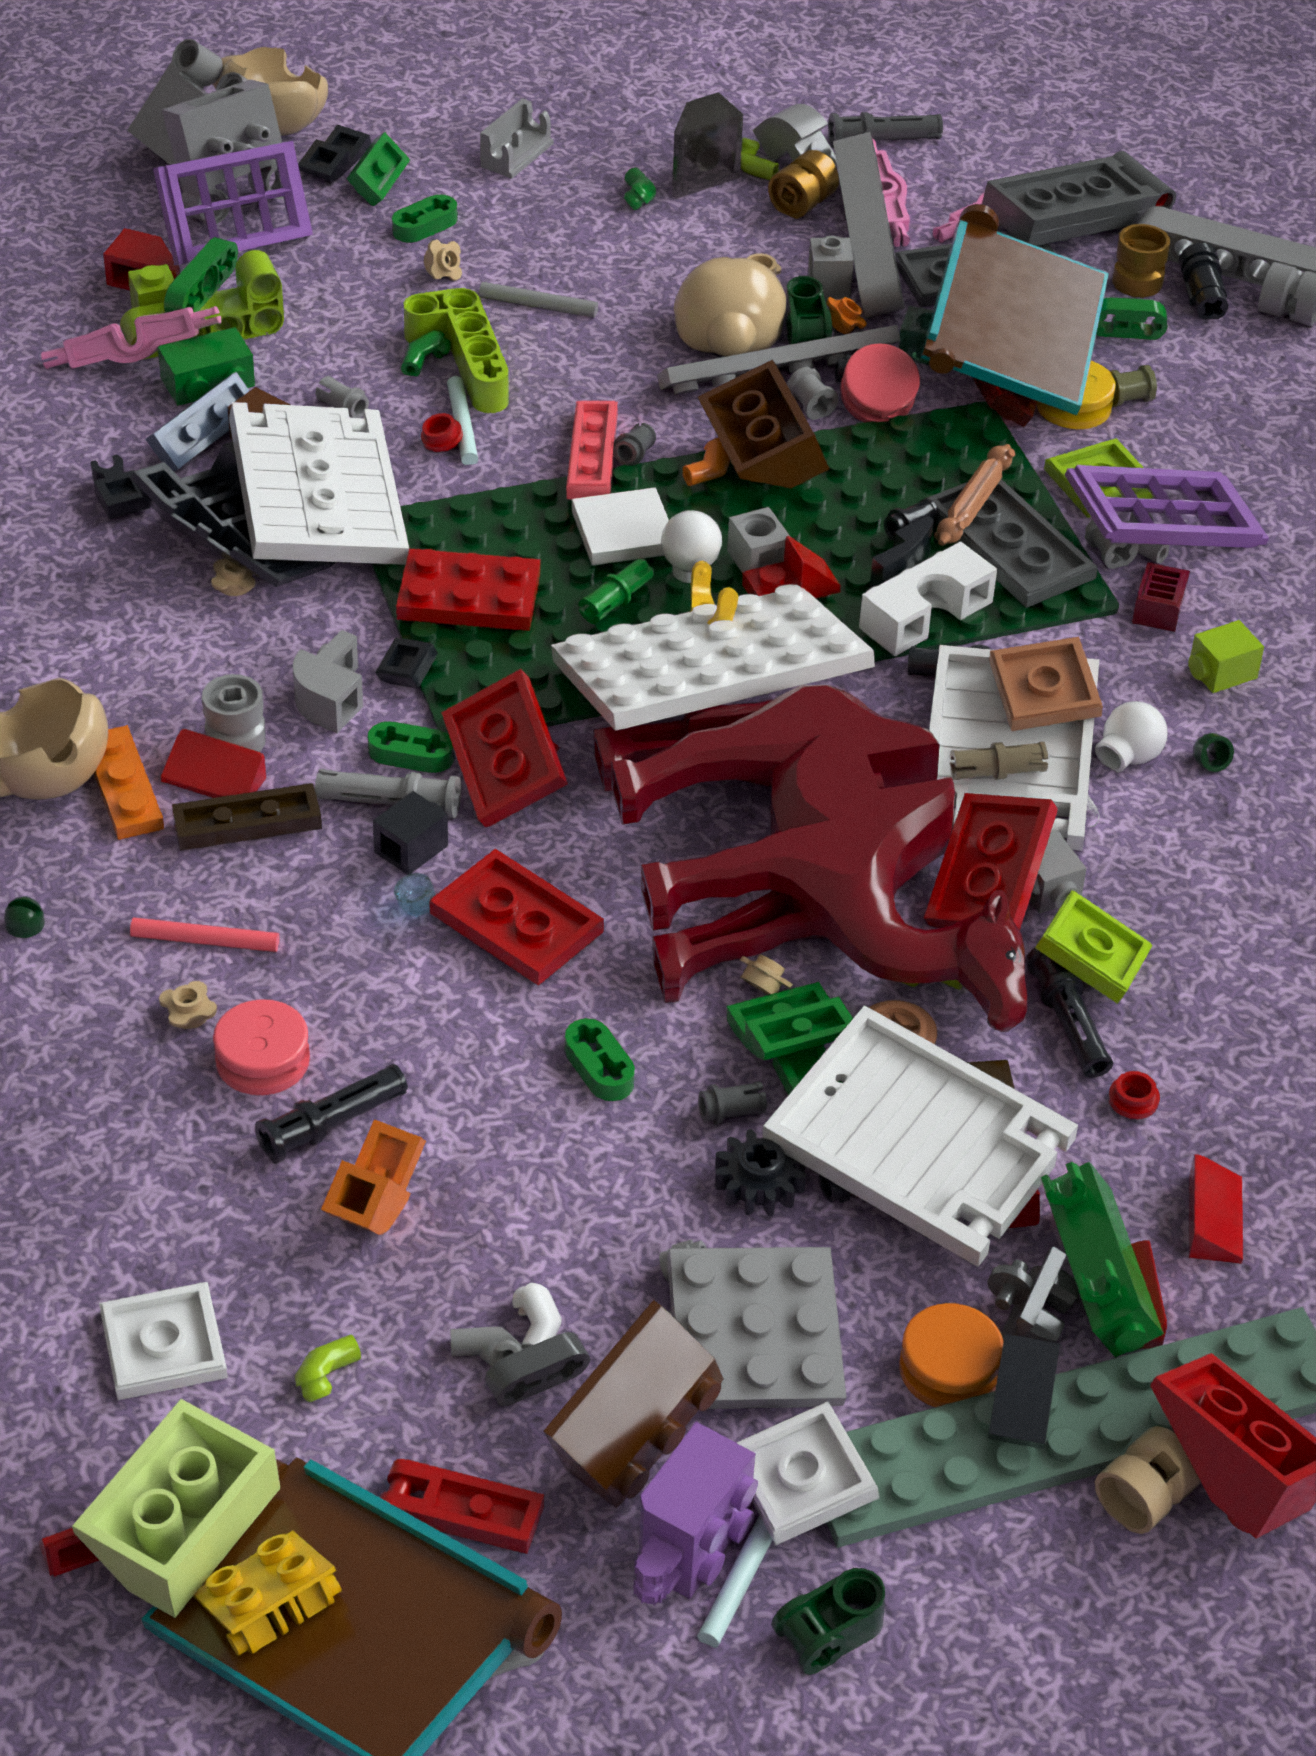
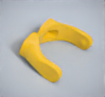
(702, 595)

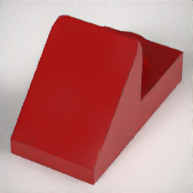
(799, 568)

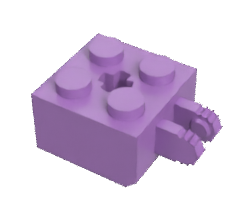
(693, 1514)

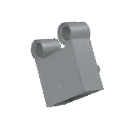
(183, 80)
(222, 124)

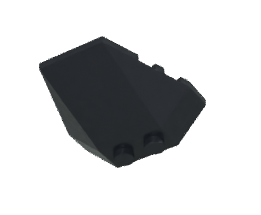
(212, 513)

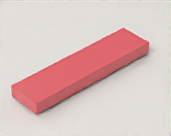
(592, 449)

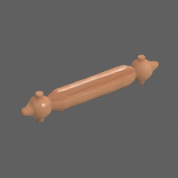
(974, 494)

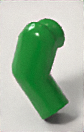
(641, 189)
(419, 349)

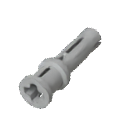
(388, 790)

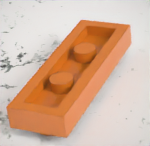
(127, 787)

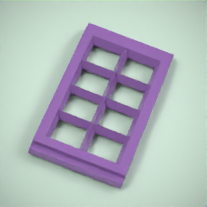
(291, 190)
(1102, 509)

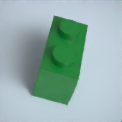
(202, 362)

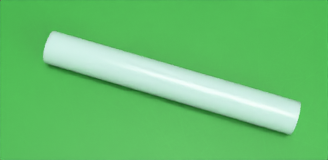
(461, 414)
(735, 1585)

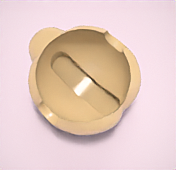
(294, 97)
(730, 307)
(51, 740)

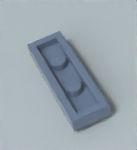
(197, 424)

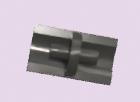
(1030, 1292)

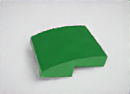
(788, 1021)

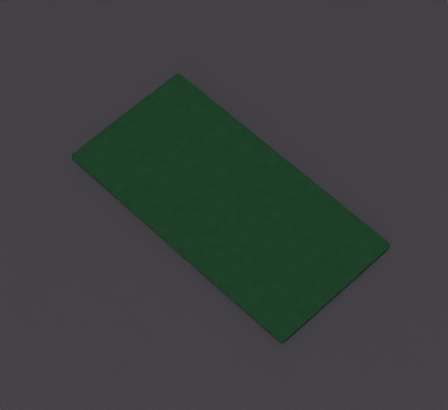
(831, 514)

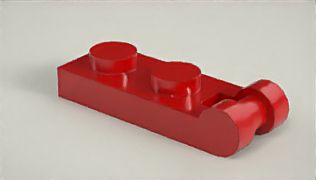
(466, 1504)

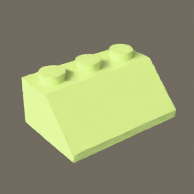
(179, 1506)

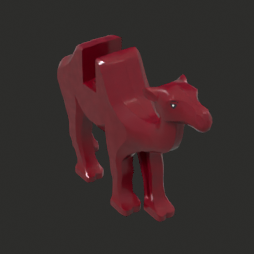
(848, 828)

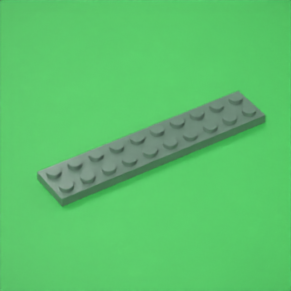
(946, 1465)

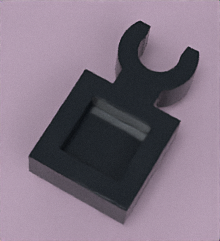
(116, 489)

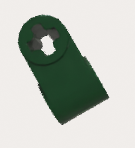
(806, 311)
(824, 1625)

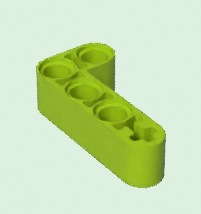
(250, 307)
(473, 342)

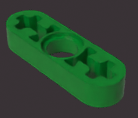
(202, 276)

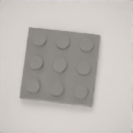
(764, 1321)

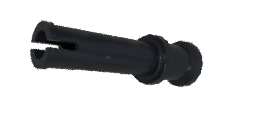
(1052, 977)
(311, 1121)

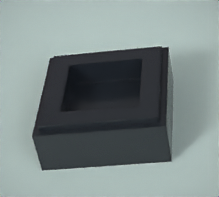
(406, 662)

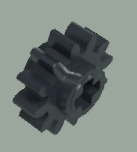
(758, 1174)

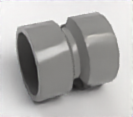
(1289, 293)
(235, 711)

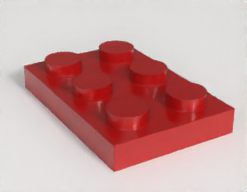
(468, 589)
(504, 748)
(991, 848)
(516, 916)

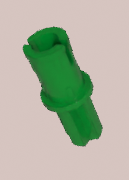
(615, 591)

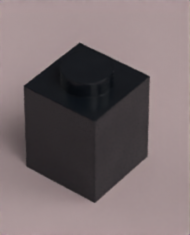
(410, 832)

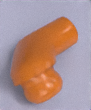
(711, 467)

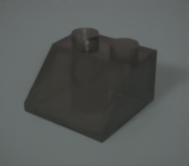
(706, 145)

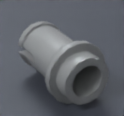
(343, 397)

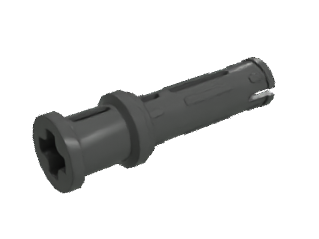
(885, 127)

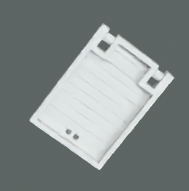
(317, 485)
(971, 716)
(920, 1134)

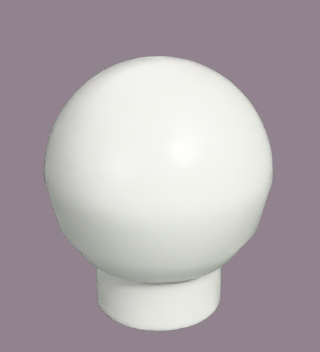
(690, 539)
(1132, 736)

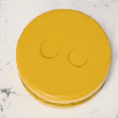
(1095, 405)

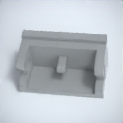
(515, 140)

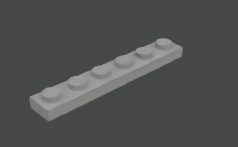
(795, 356)

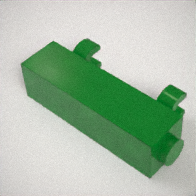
(1102, 1259)

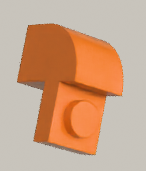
(375, 1187)

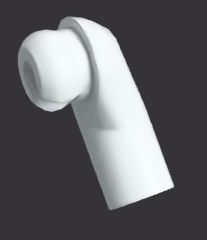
(541, 1310)

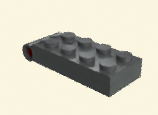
(1076, 199)

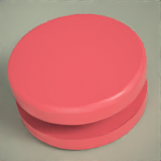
(879, 383)
(261, 1047)

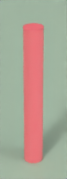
(204, 934)

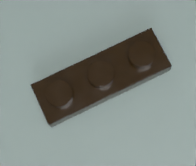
(246, 816)

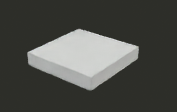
(621, 525)
(163, 1340)
(807, 1473)

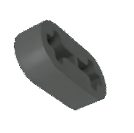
(537, 1368)

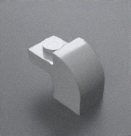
(793, 133)
(327, 684)

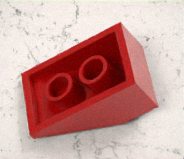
(1241, 1445)

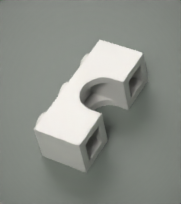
(900, 608)

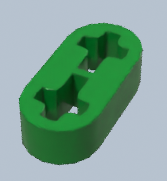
(424, 218)
(1130, 319)
(410, 747)
(607, 1054)

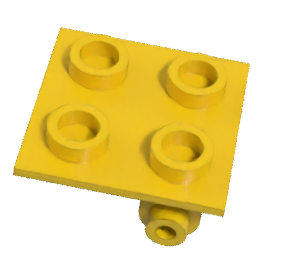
(263, 1582)

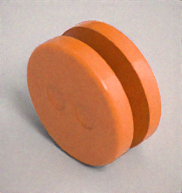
(950, 1354)

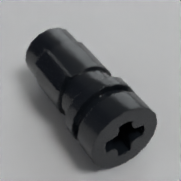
(1203, 280)

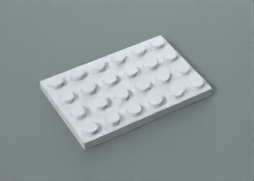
(689, 666)

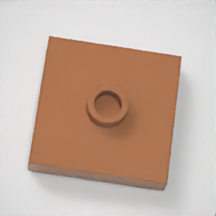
(1045, 683)

